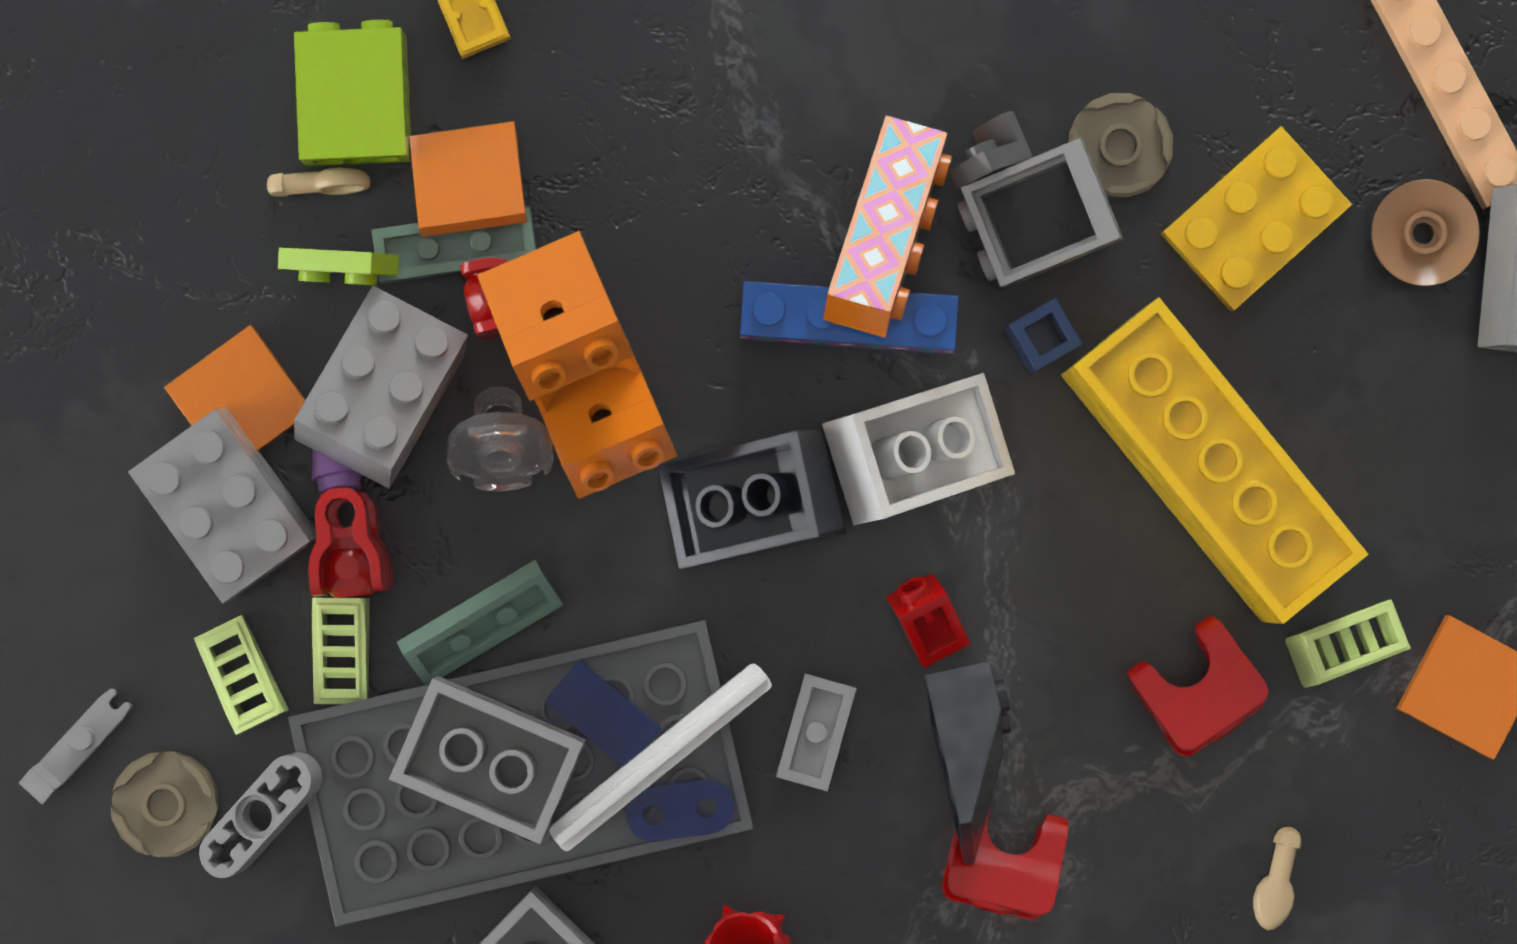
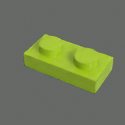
(358, 267)

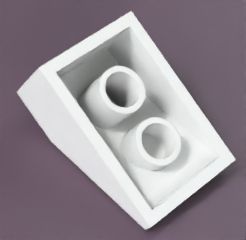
(918, 449)

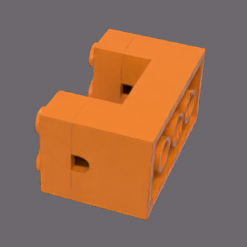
(577, 364)

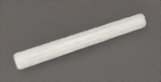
(659, 757)

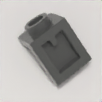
(998, 147)

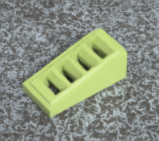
(320, 629)
(1316, 657)
(222, 683)

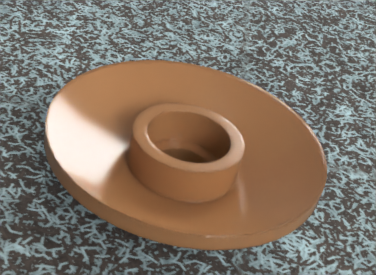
(1452, 229)

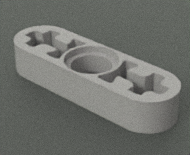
(238, 820)

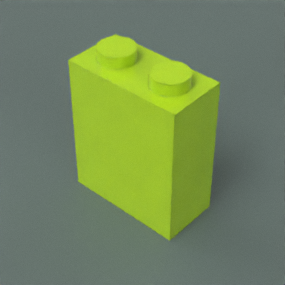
(352, 94)

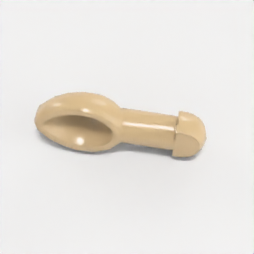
(328, 181)
(1274, 893)

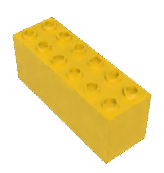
(1214, 464)

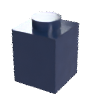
(1043, 336)

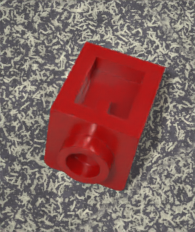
(928, 619)

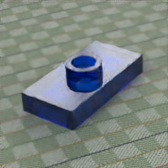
(602, 713)

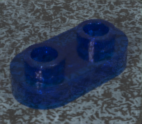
(680, 810)

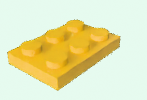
(1256, 219)

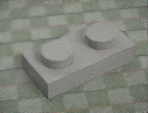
(816, 732)

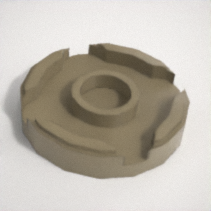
(1126, 143)
(164, 804)

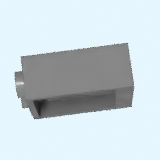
(977, 216)

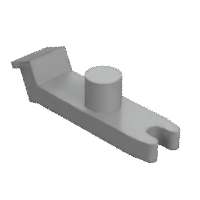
(75, 747)

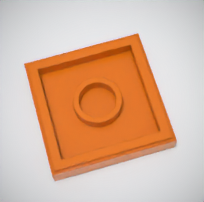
(467, 179)
(247, 382)
(1465, 687)

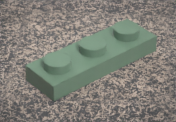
(445, 252)
(480, 623)

